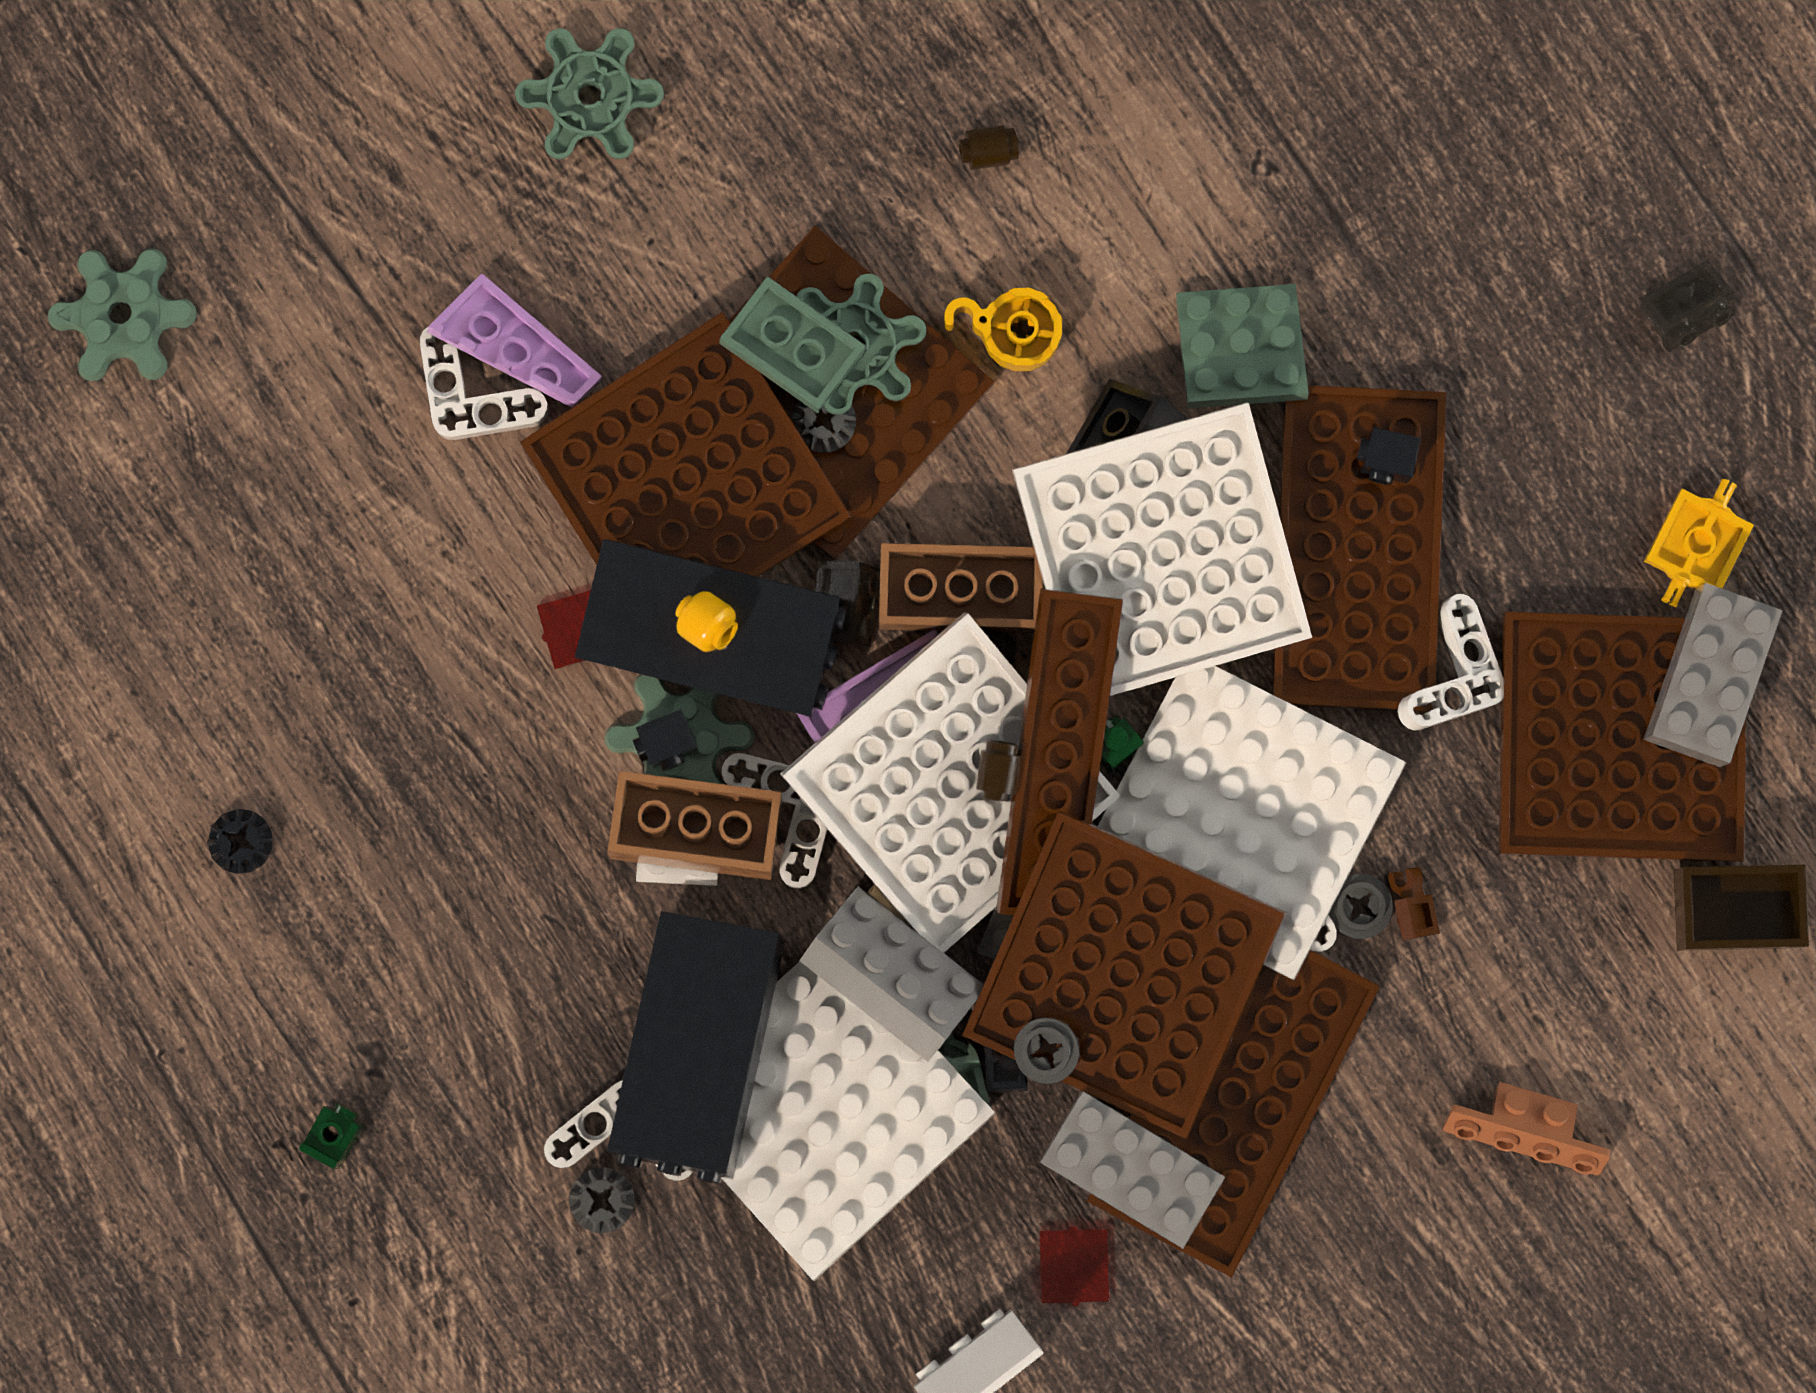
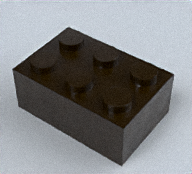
(1741, 907)

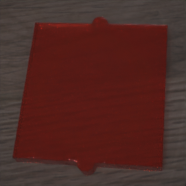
(562, 627)
(1074, 1266)

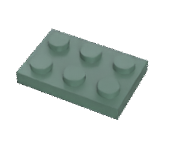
(792, 344)

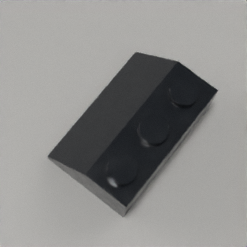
(1122, 413)

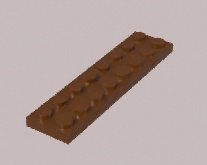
(1059, 727)

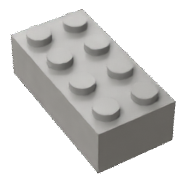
(1713, 675)
(892, 973)
(1132, 1169)

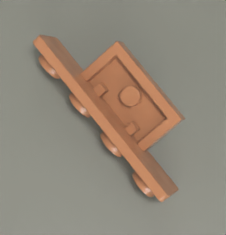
(1530, 1126)

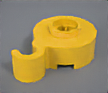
(1006, 311)

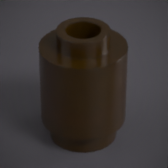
(989, 147)
(999, 770)

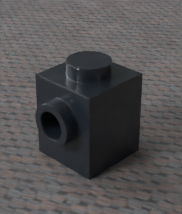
(1388, 456)
(665, 741)

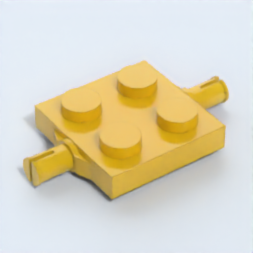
(1698, 541)

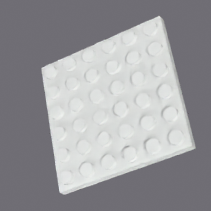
(1179, 533)
(903, 781)
(1254, 799)
(842, 1122)

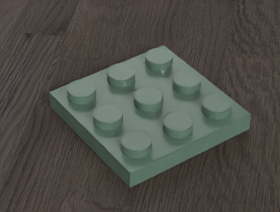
(1241, 346)

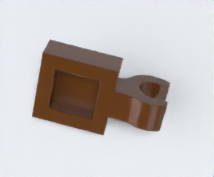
(1414, 910)

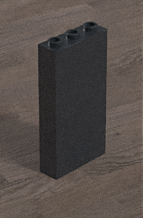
(771, 660)
(696, 1047)

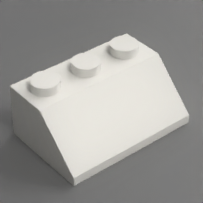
(984, 1361)

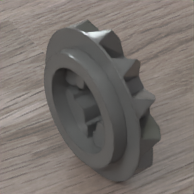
(820, 438)
(1379, 904)
(1040, 1068)
(621, 1199)

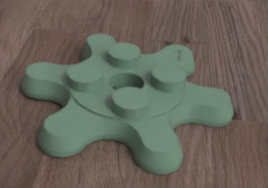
(582, 68)
(140, 334)
(881, 335)
(709, 731)

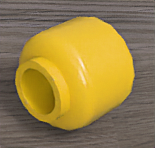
(706, 621)

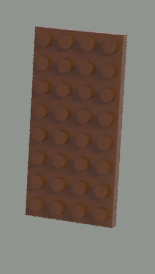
(1361, 550)
(1264, 1099)

